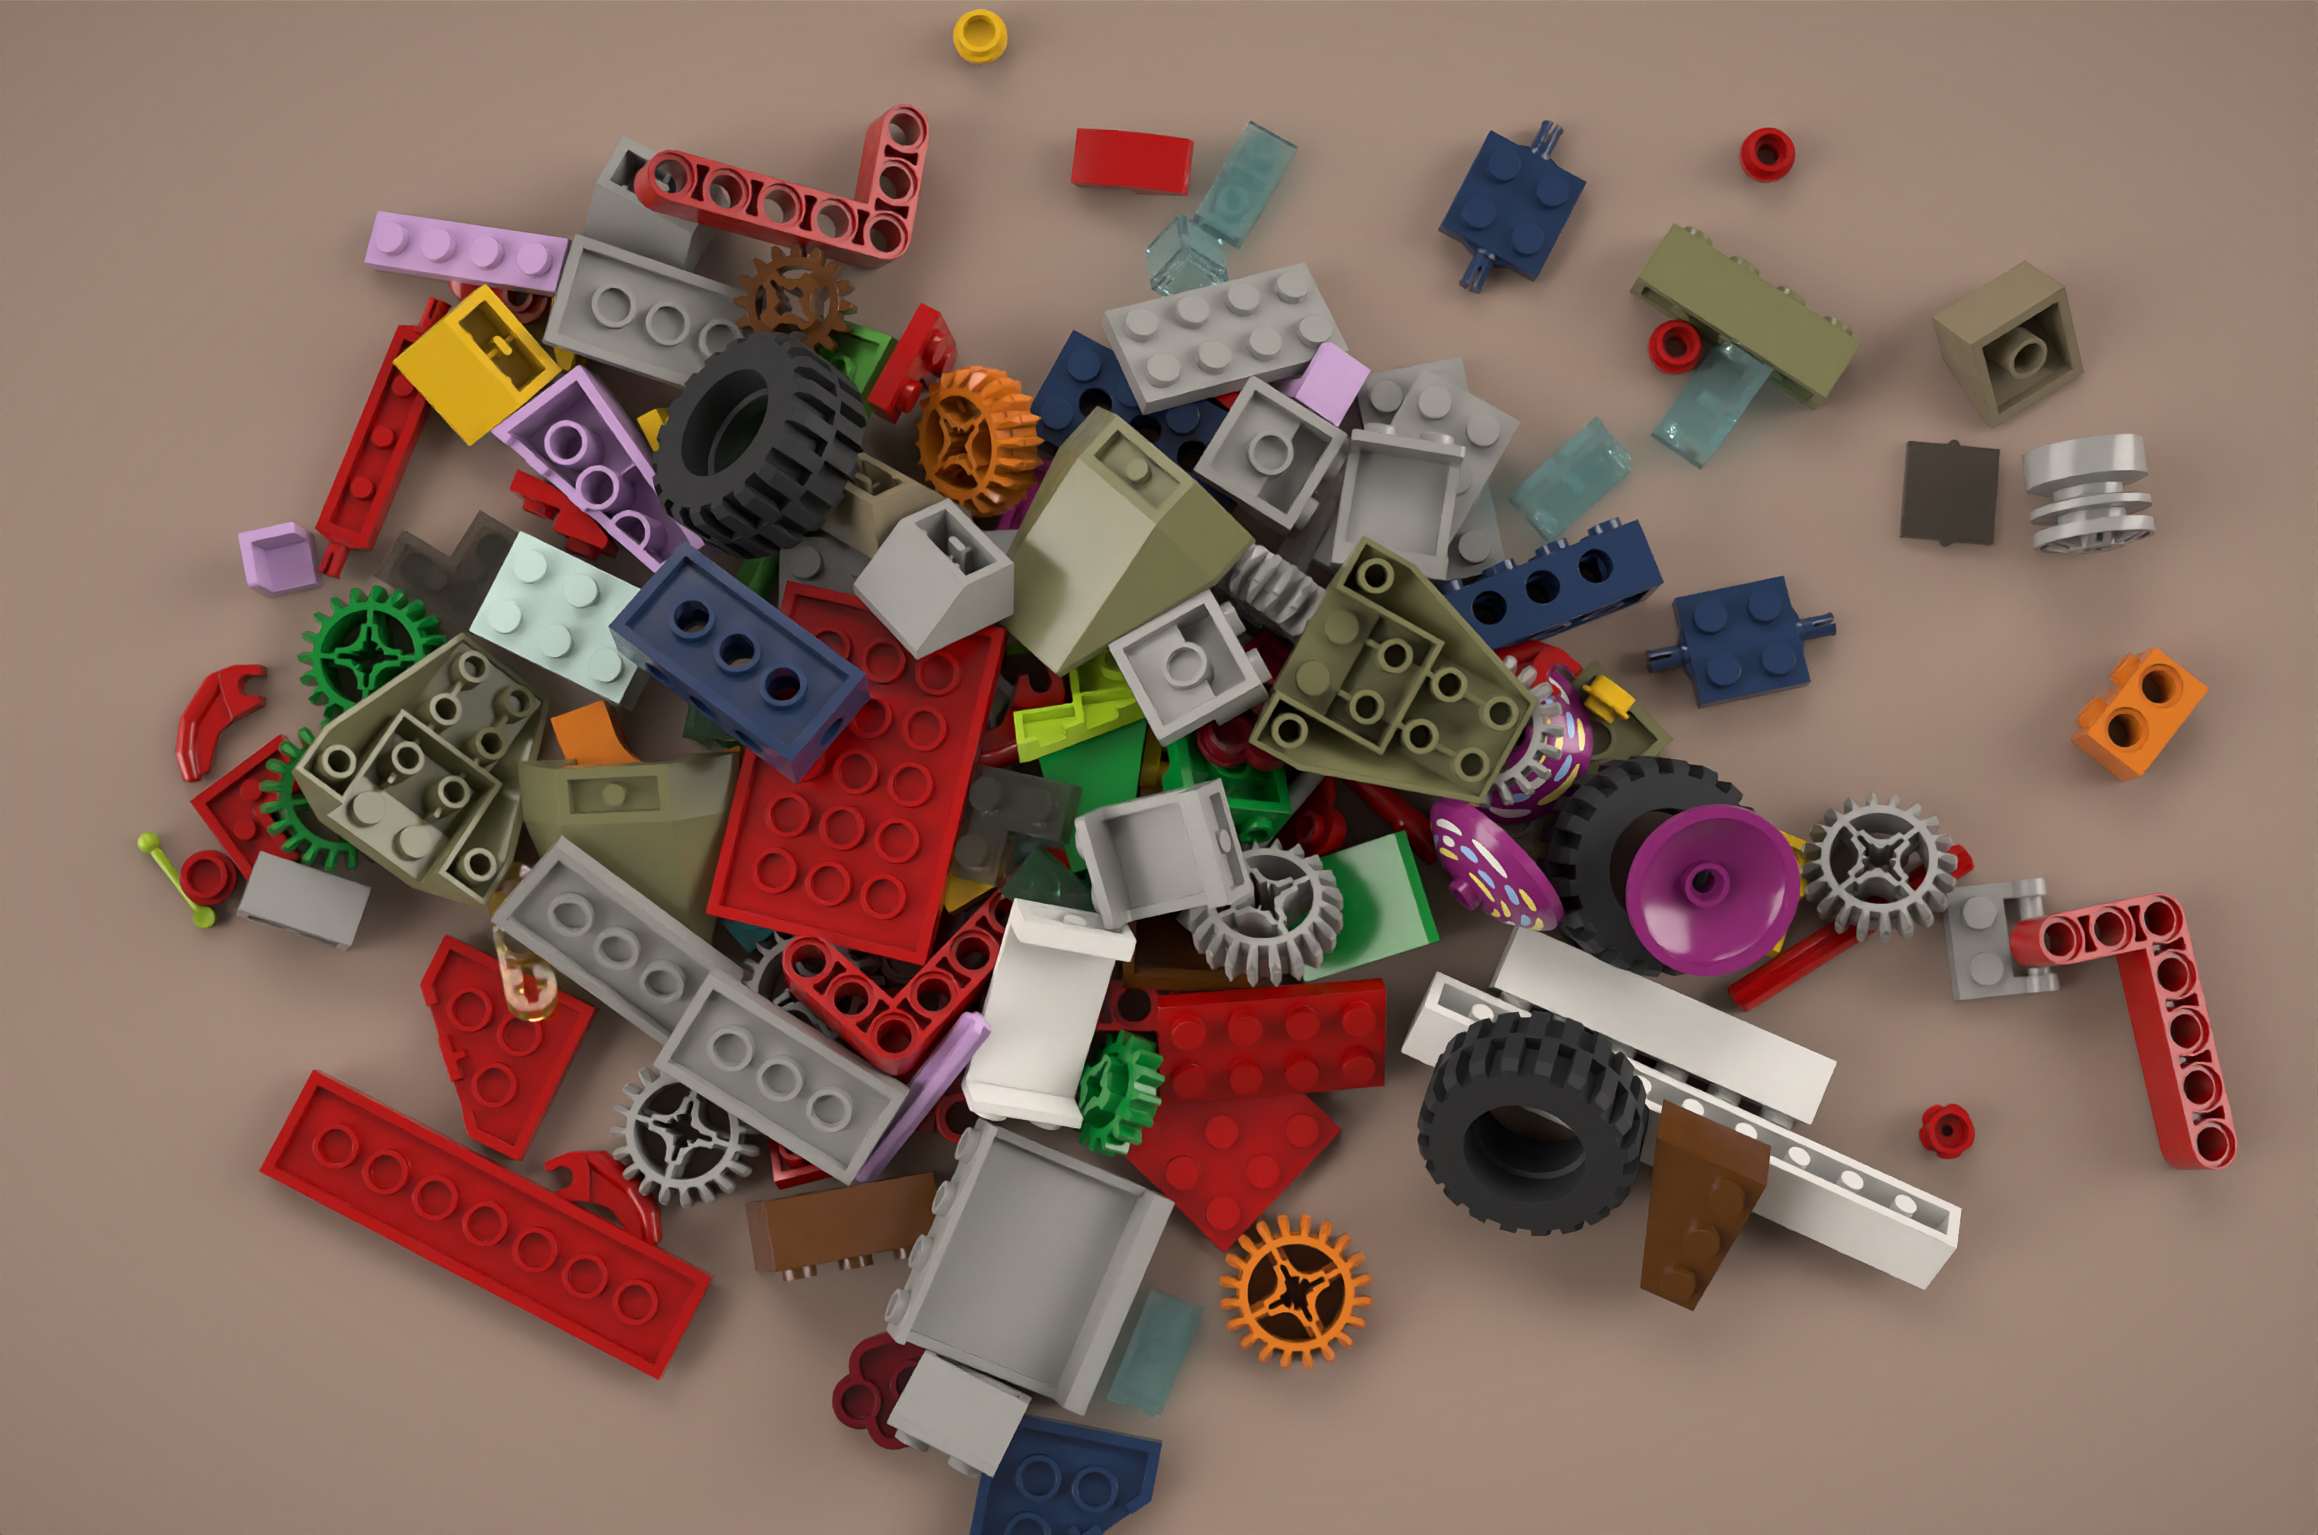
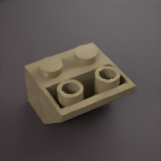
(876, 504)

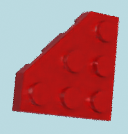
(498, 1063)
(1230, 1156)

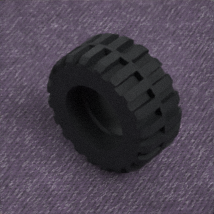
(759, 445)
(1586, 837)
(1526, 1179)

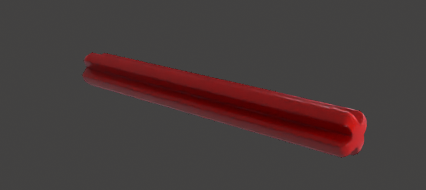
(1818, 948)

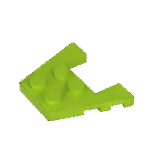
(1098, 706)

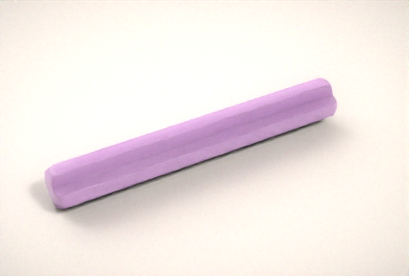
(927, 1088)

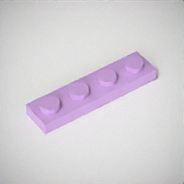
(467, 253)

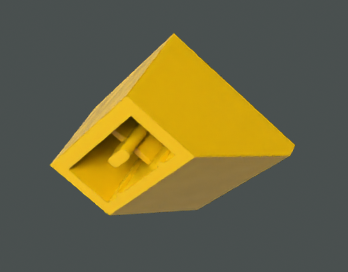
(477, 365)

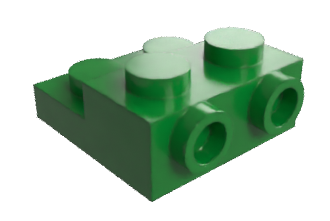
(1255, 797)

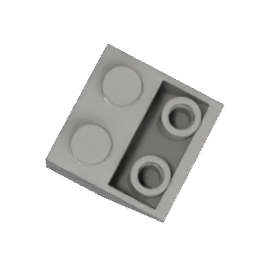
(625, 223)
(937, 580)
(958, 1414)

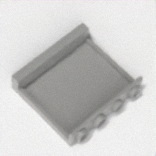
(1028, 1264)

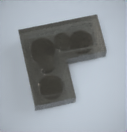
(454, 583)
(1000, 808)

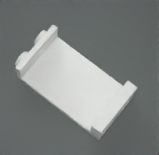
(1043, 1013)

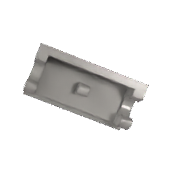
(303, 901)

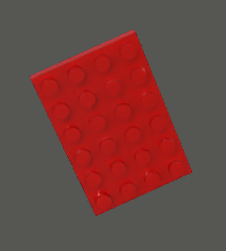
(877, 819)

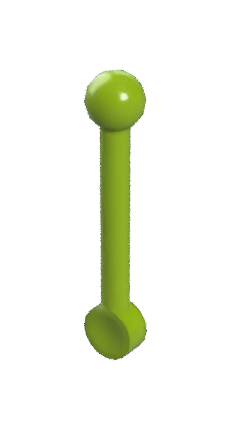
(203, 915)

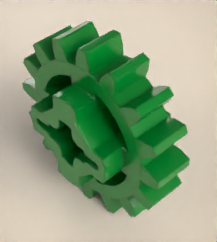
(1118, 1093)

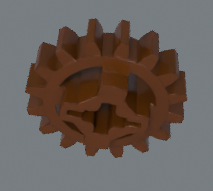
(811, 290)

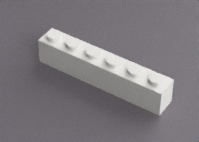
(1664, 1026)

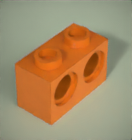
(2146, 723)

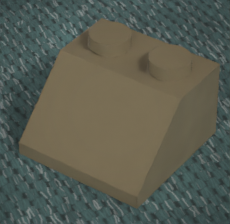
(2010, 342)

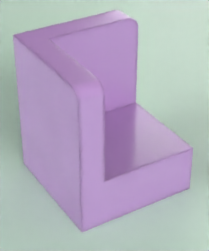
(1327, 383)
(280, 560)

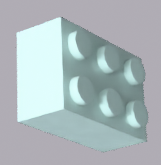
(559, 617)

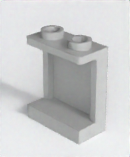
(1399, 496)
(1162, 854)

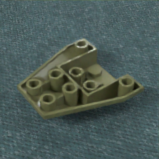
(1112, 544)
(1393, 687)
(431, 771)
(642, 821)

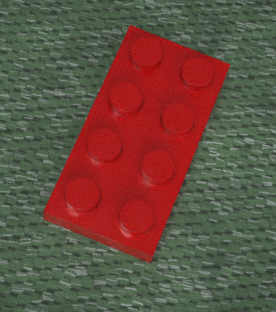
(1271, 1040)

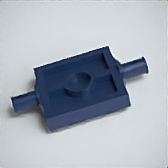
(1511, 206)
(1740, 642)

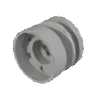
(2088, 493)

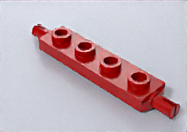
(376, 453)

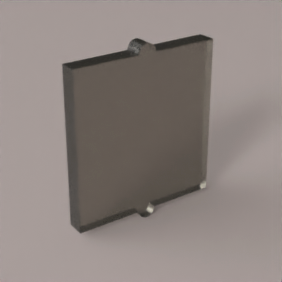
(1949, 493)

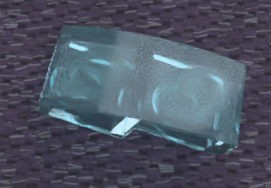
(1245, 184)

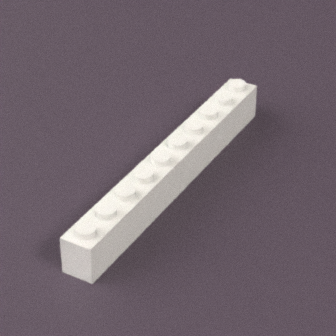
(1807, 1183)

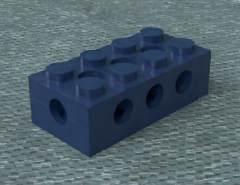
(1092, 374)
(1611, 552)
(740, 625)

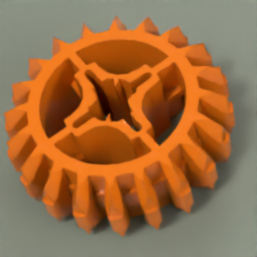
(979, 440)
(1318, 1335)

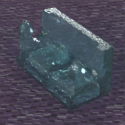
(1711, 403)
(1572, 480)
(1155, 1352)

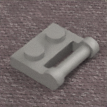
(1980, 940)

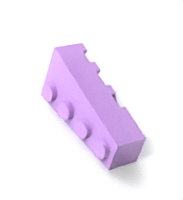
(602, 463)

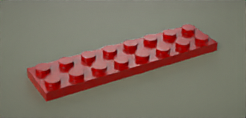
(487, 1224)

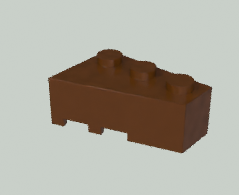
(1699, 1201)
(840, 1225)

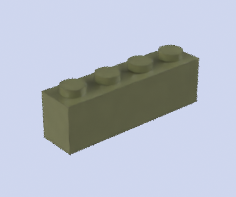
(1734, 305)

